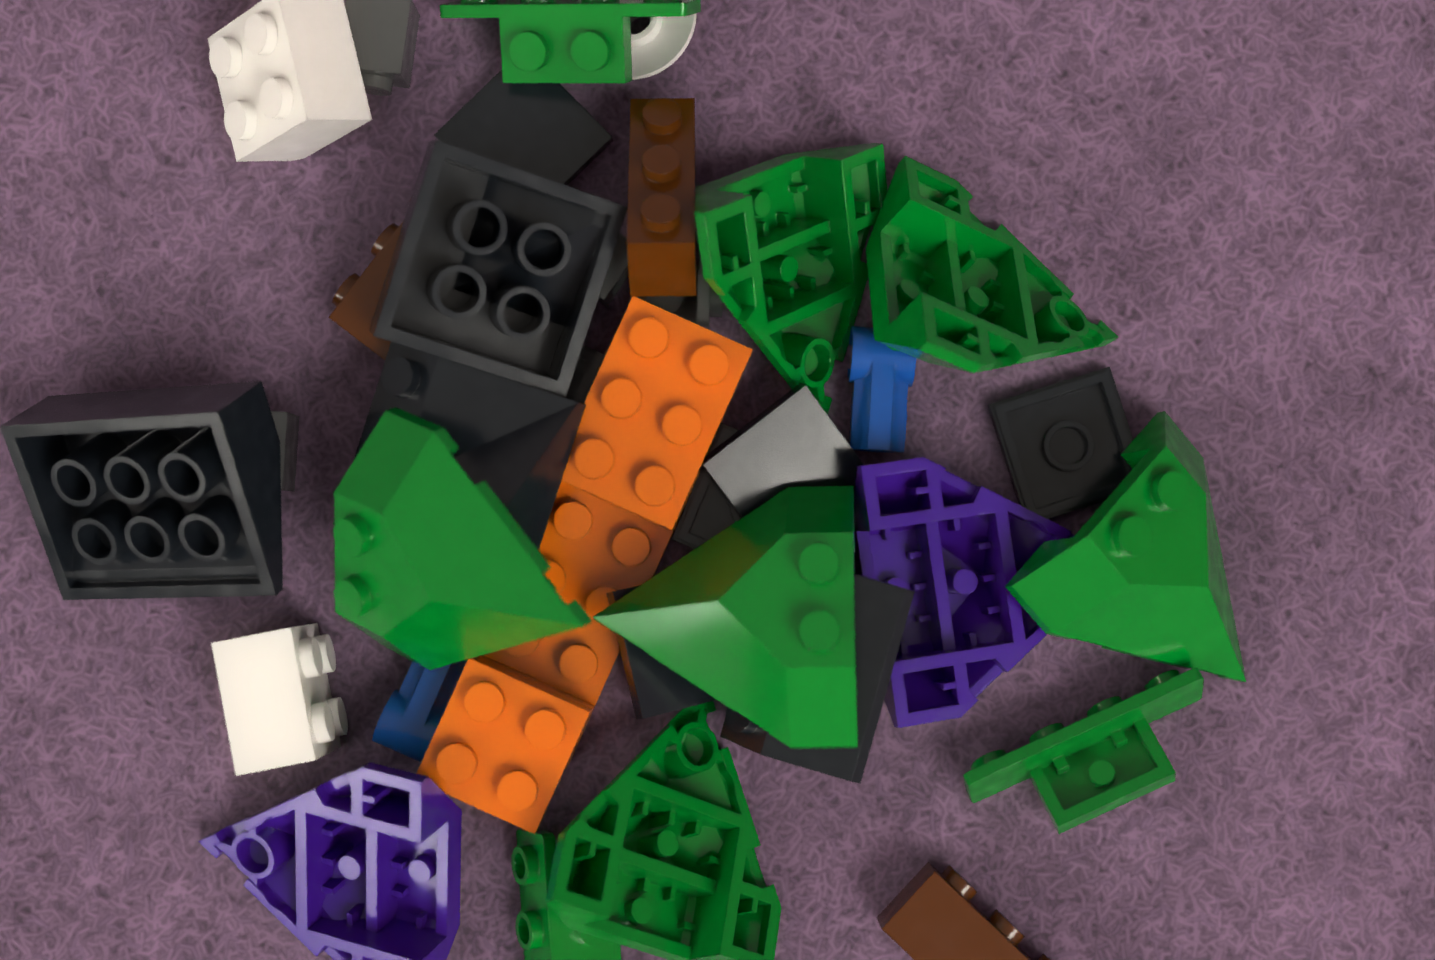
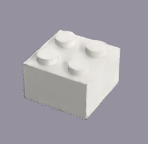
(288, 79)
(279, 697)

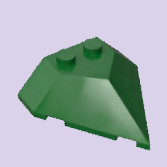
(788, 250)
(960, 289)
(433, 556)
(1143, 566)
(763, 617)
(669, 855)

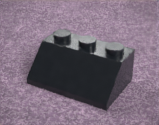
(879, 627)

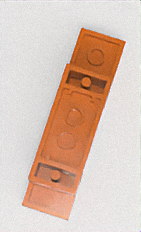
(612, 519)

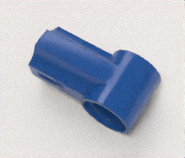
(878, 393)
(416, 709)

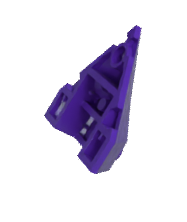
(957, 554)
(357, 865)

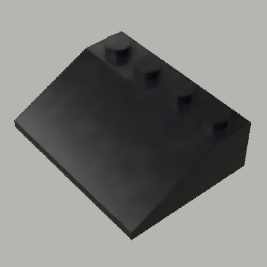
(155, 490)

